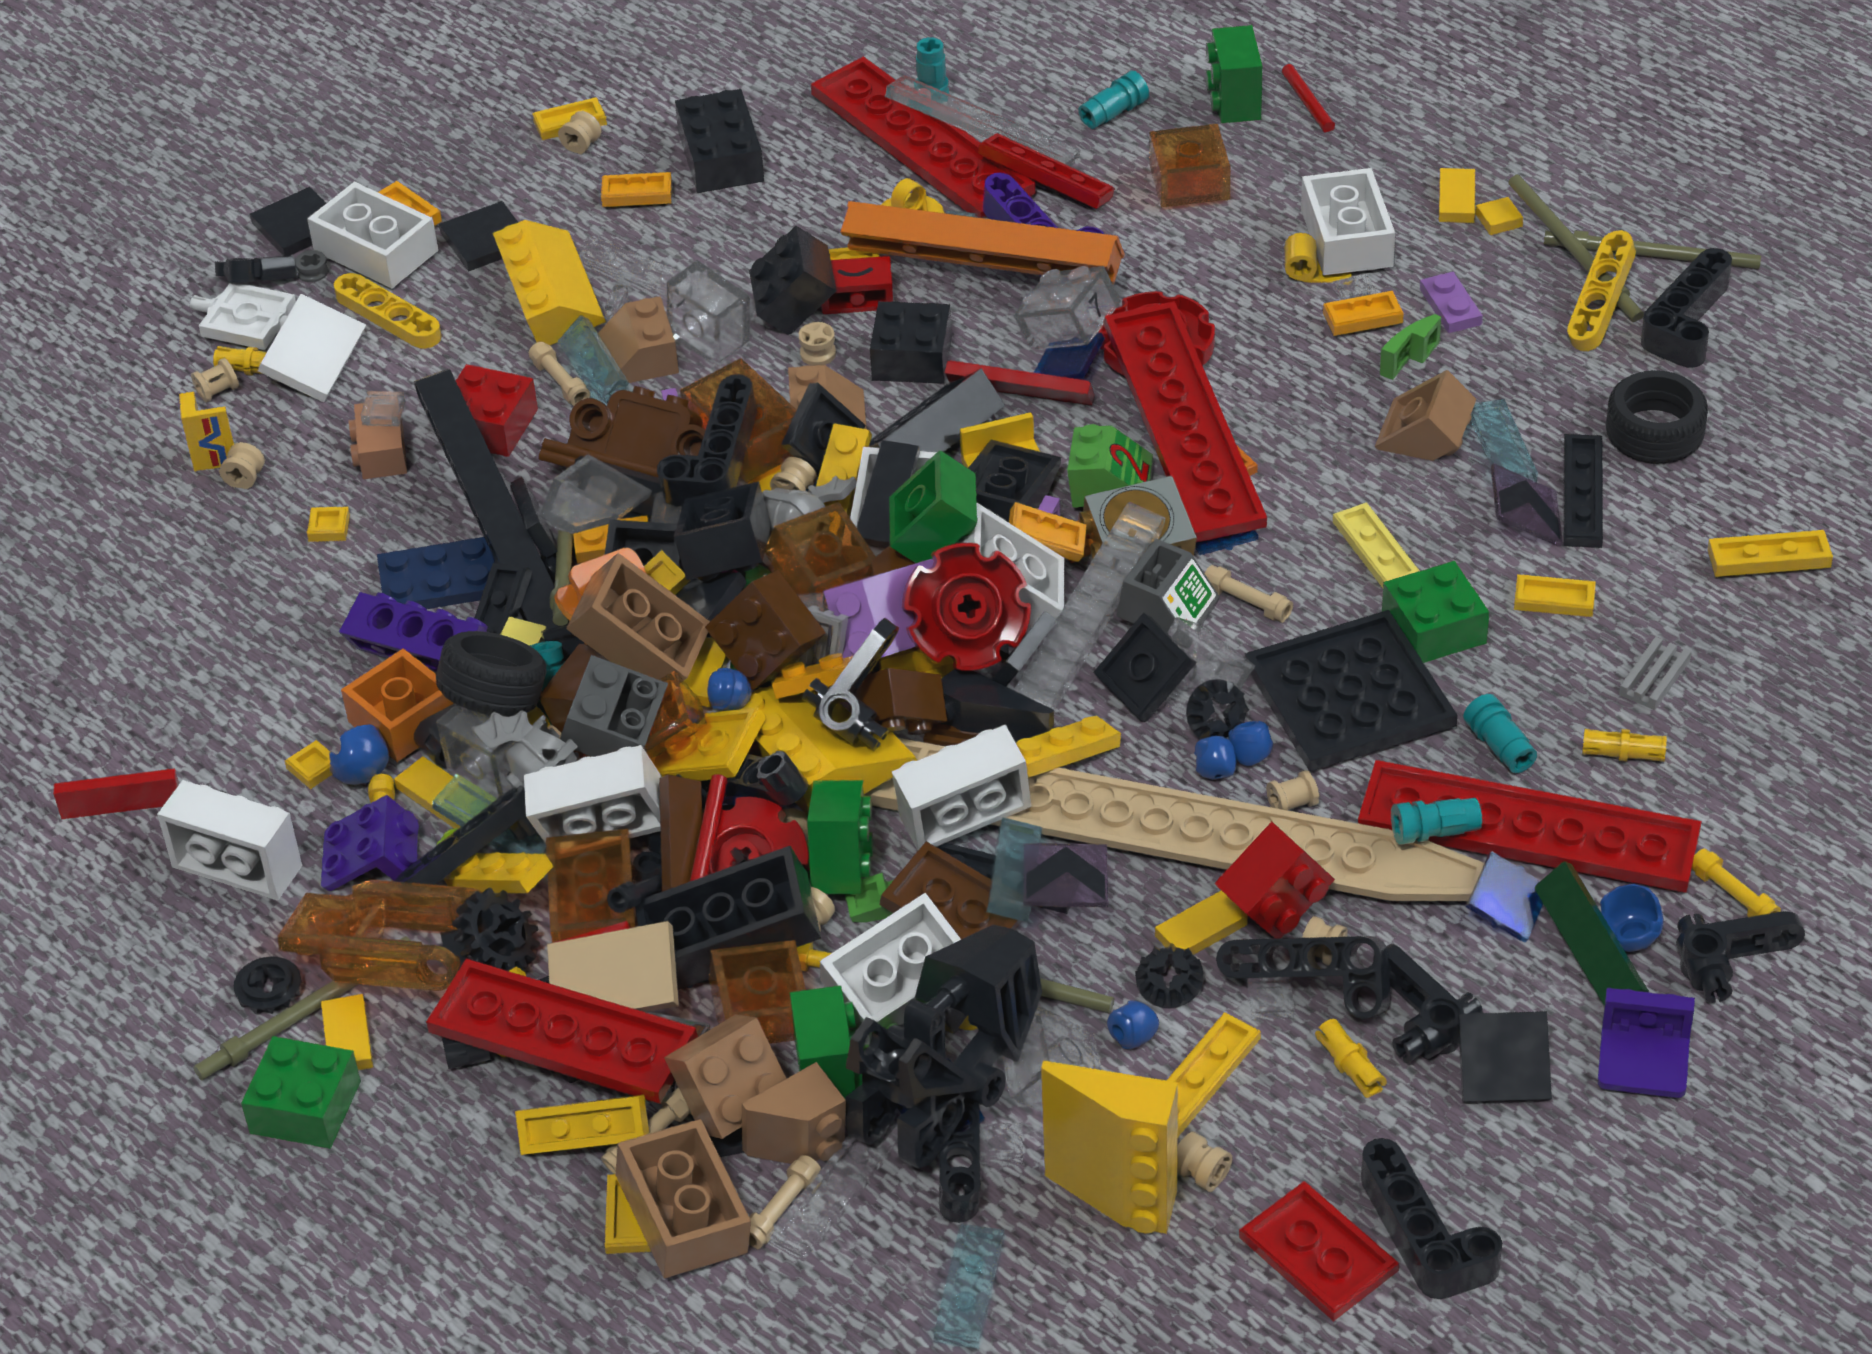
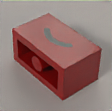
(860, 285)

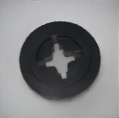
(1201, 708)
(251, 979)
(1183, 986)

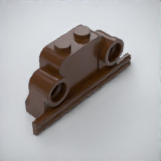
(629, 431)

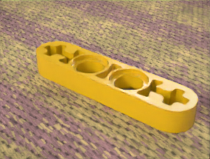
(1601, 290)
(392, 306)

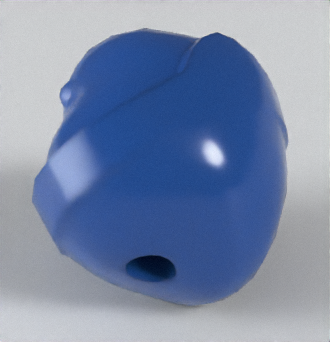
(728, 689)
(1251, 742)
(1215, 757)
(1133, 1024)

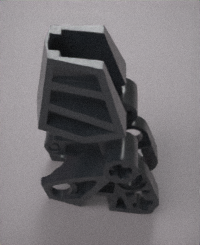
(983, 977)

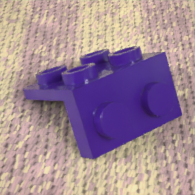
(372, 837)
(1645, 1042)

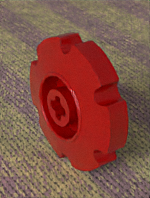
(1193, 315)
(998, 611)
(753, 830)

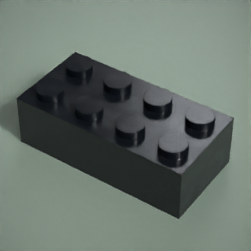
(732, 908)

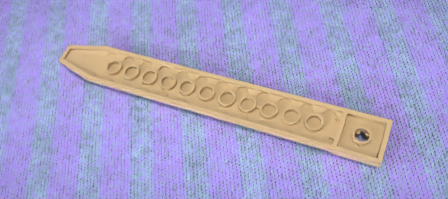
(1219, 830)

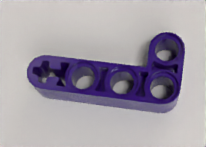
(1009, 202)

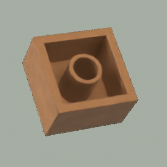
(724, 1071)

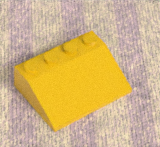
(818, 749)
(1112, 1142)

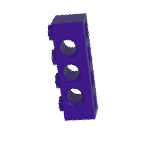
(386, 626)

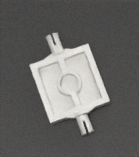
(244, 314)

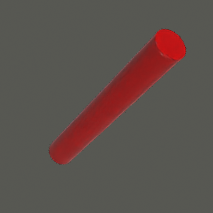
(1308, 98)
(709, 826)

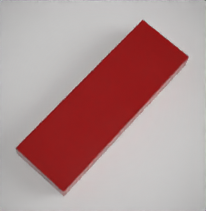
(115, 793)

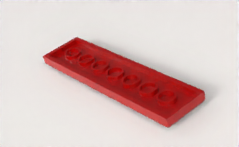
(924, 144)
(1185, 420)
(1546, 826)

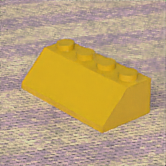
(547, 278)

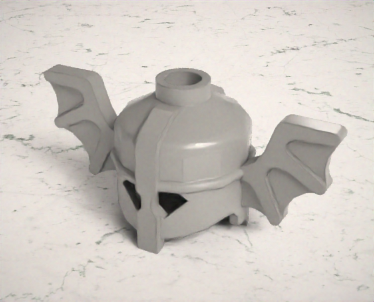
(789, 504)
(534, 744)

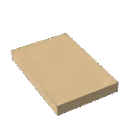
(620, 966)

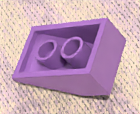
(869, 602)

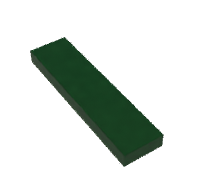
(1587, 932)

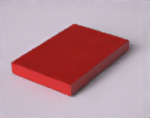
(1319, 1250)

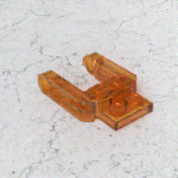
(351, 929)

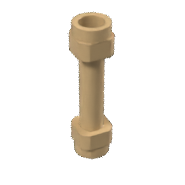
(545, 358)
(1275, 606)
(673, 1109)
(799, 1176)

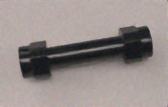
(630, 894)

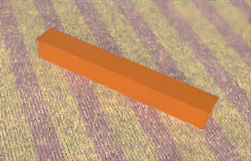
(977, 240)

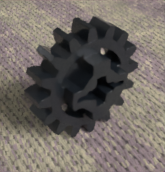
(483, 917)

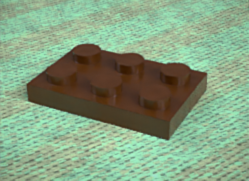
(951, 885)

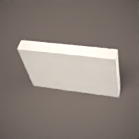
(312, 348)

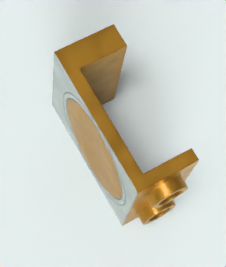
(1157, 496)

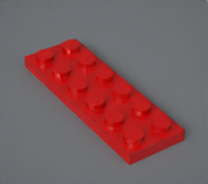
(560, 1029)

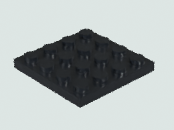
(1350, 690)

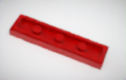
(1046, 170)
(1027, 383)

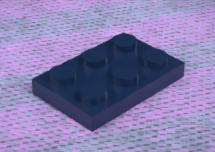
(437, 573)

